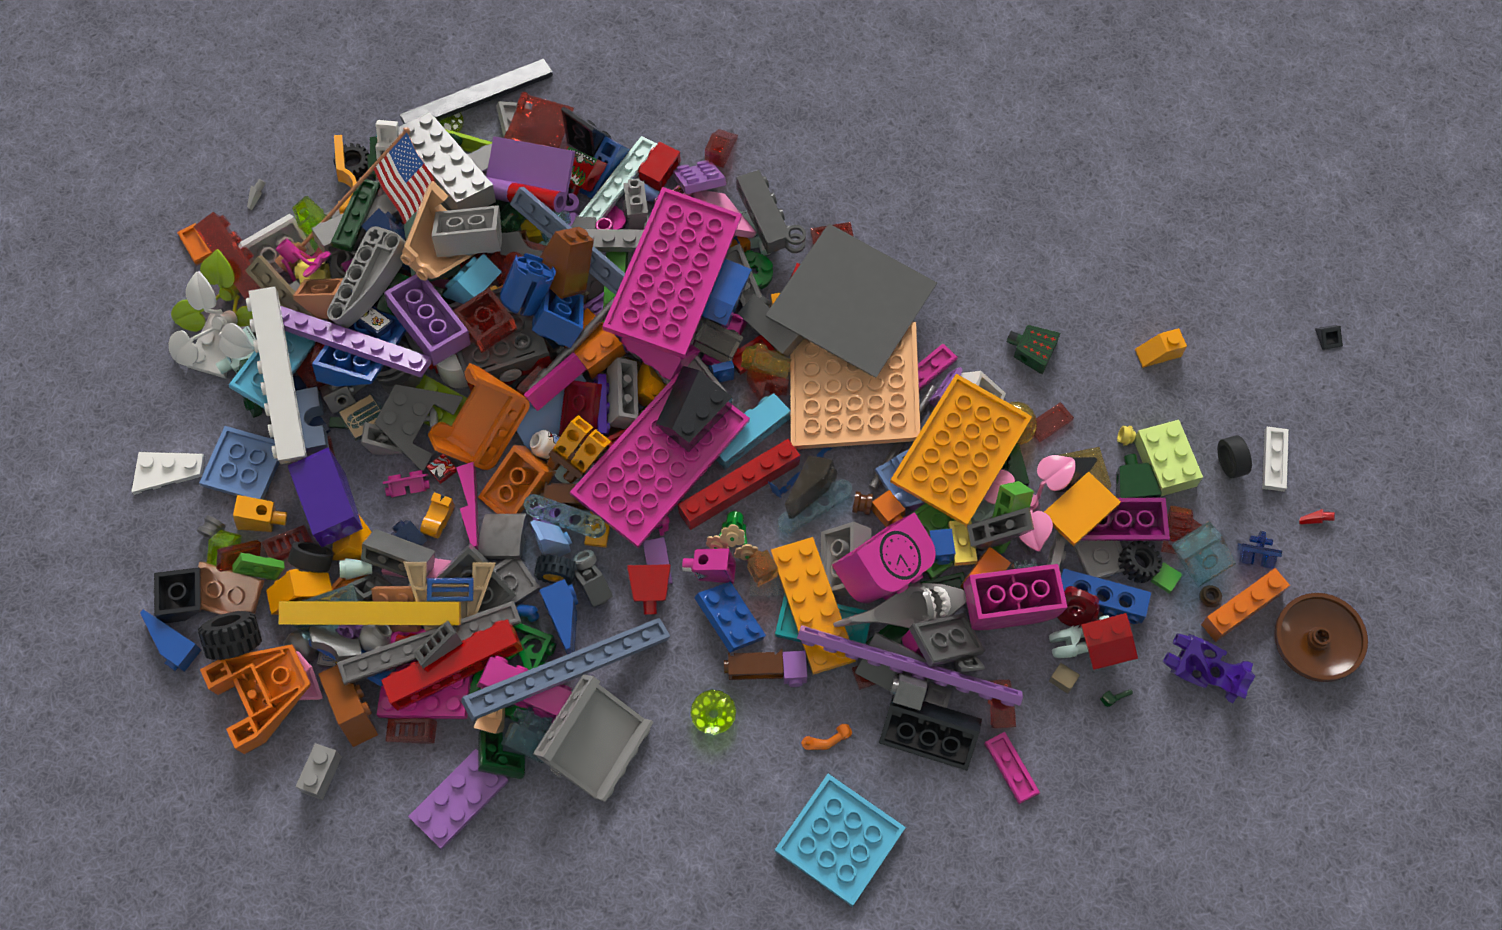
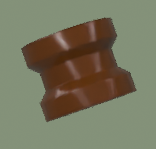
(862, 503)

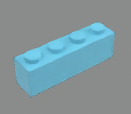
(764, 420)

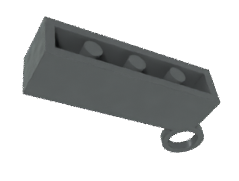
(765, 214)

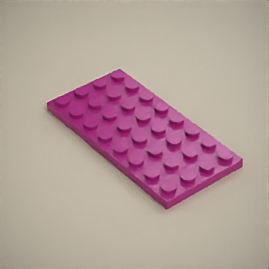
(672, 272)
(650, 472)

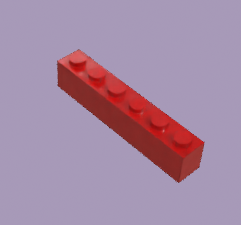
(739, 484)
(470, 657)

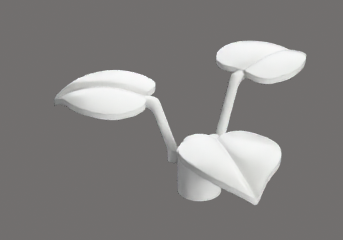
(233, 341)

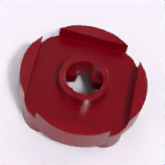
(1087, 611)

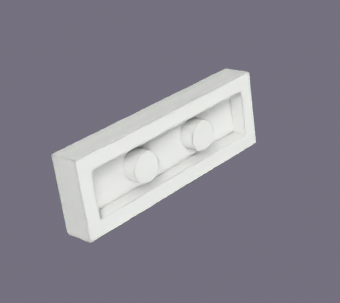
(1275, 459)

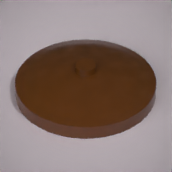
(1321, 637)

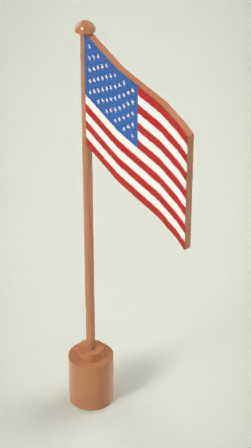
(402, 178)

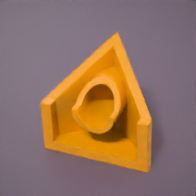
(351, 545)

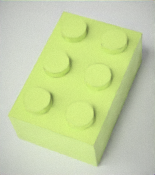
(1170, 457)

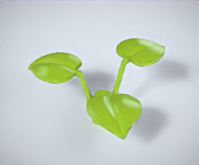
(216, 271)

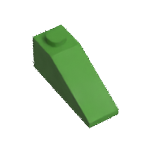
(1009, 499)

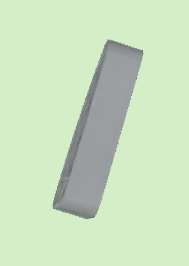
(367, 276)

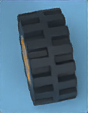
(554, 569)

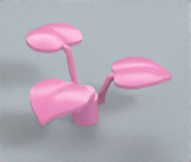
(1056, 473)

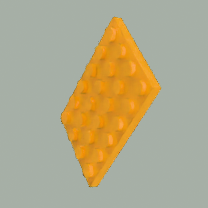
(961, 449)

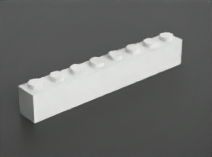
(277, 375)

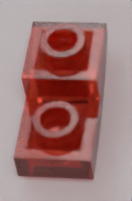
(1001, 714)

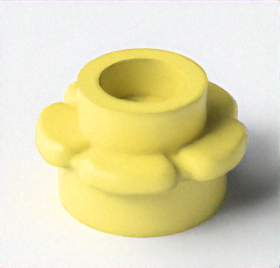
(1126, 435)

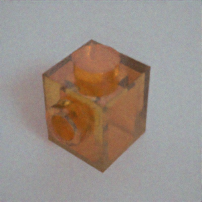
(762, 567)

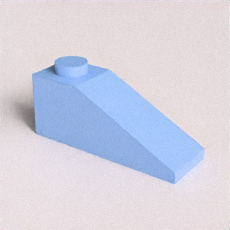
(551, 538)

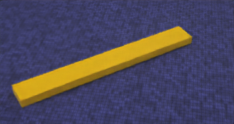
(368, 613)

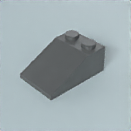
(497, 591)

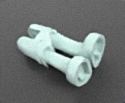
(1073, 645)

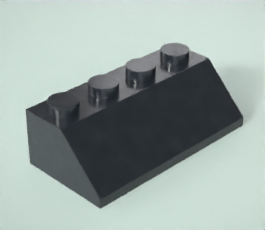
(932, 733)

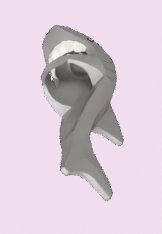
(915, 605)

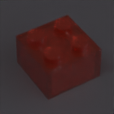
(486, 319)

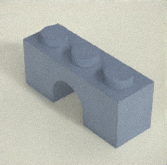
(310, 406)

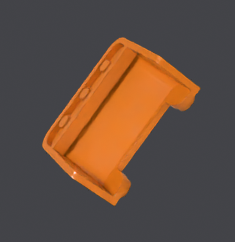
(483, 423)

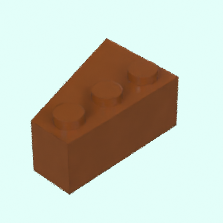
(348, 707)

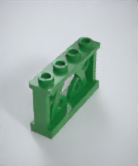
(526, 655)

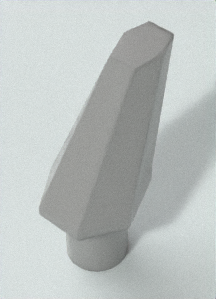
(255, 193)

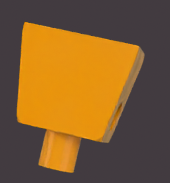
(257, 514)

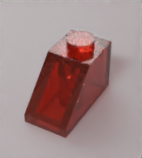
(720, 147)

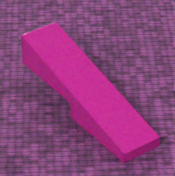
(469, 513)

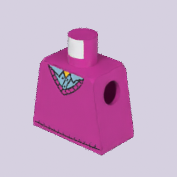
(711, 565)

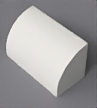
(452, 372)

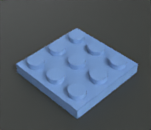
(241, 464)

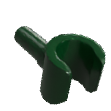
(1109, 699)

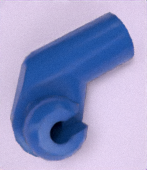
(528, 611)

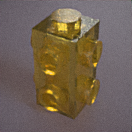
(765, 361)

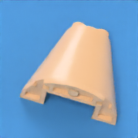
(419, 246)

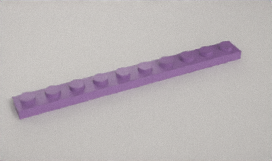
(902, 663)

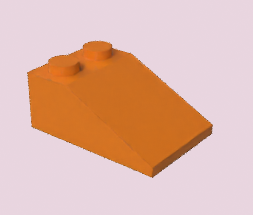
(598, 348)
(514, 480)

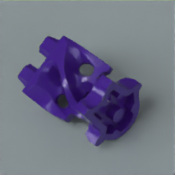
(1233, 677)

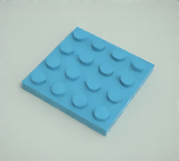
(840, 839)

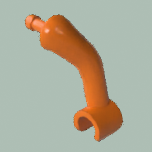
(810, 743)

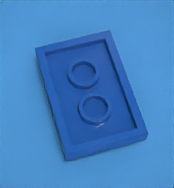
(730, 616)

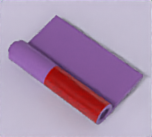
(537, 167)

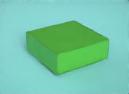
(1166, 578)

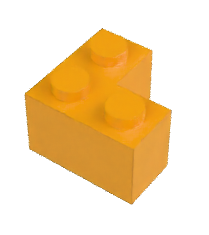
(297, 586)

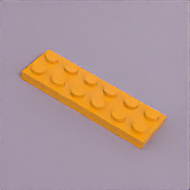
(810, 599)

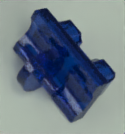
(1269, 555)

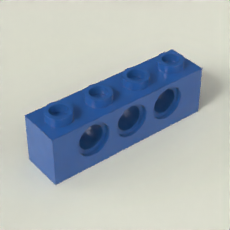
(1114, 592)

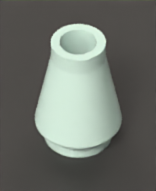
(354, 568)

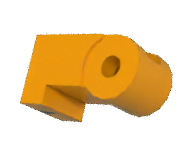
(437, 515)

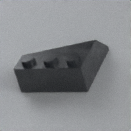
(693, 408)

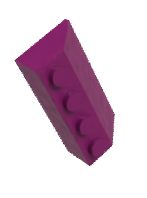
(1133, 521)

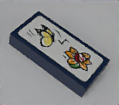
(376, 322)

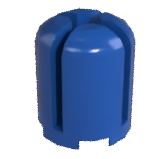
(526, 284)

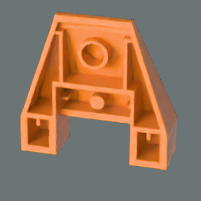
(268, 685)

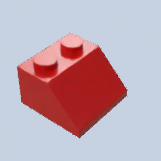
(1109, 641)

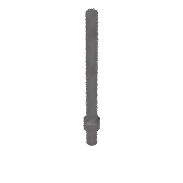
(597, 320)
(898, 445)

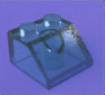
(1204, 553)

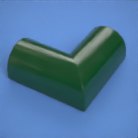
(495, 760)

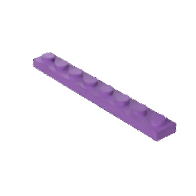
(355, 342)

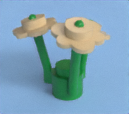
(732, 534)

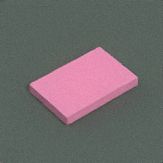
(720, 199)

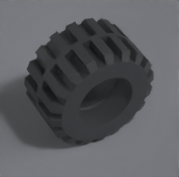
(229, 635)

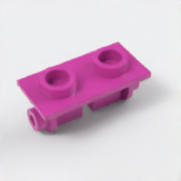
(415, 482)

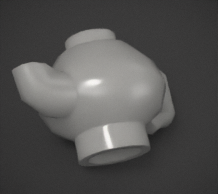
(374, 636)

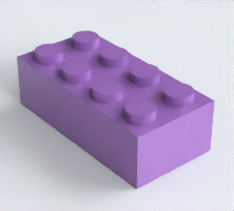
(427, 318)

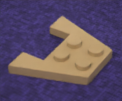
(481, 576)

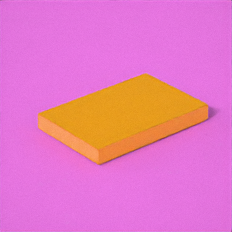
(1081, 508)

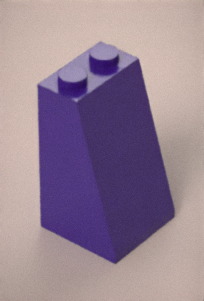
(325, 497)

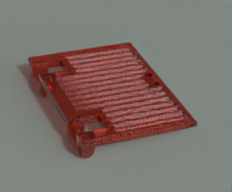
(538, 125)

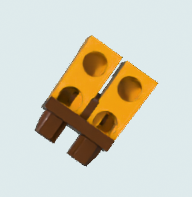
(574, 457)

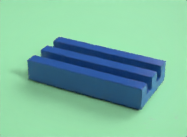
(430, 589)

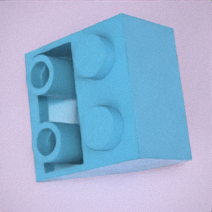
(471, 279)

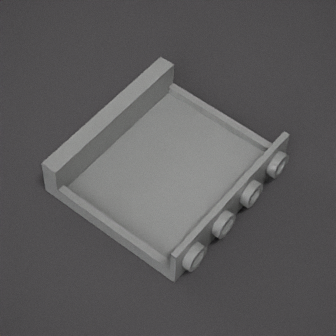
(593, 738)

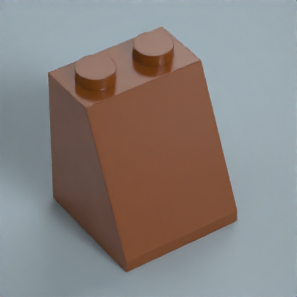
(570, 256)

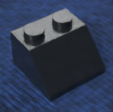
(177, 594)

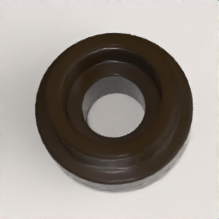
(1215, 591)

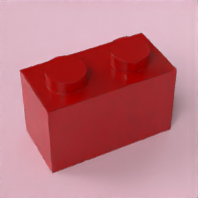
(659, 166)

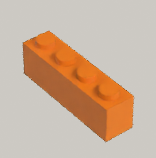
(1245, 604)

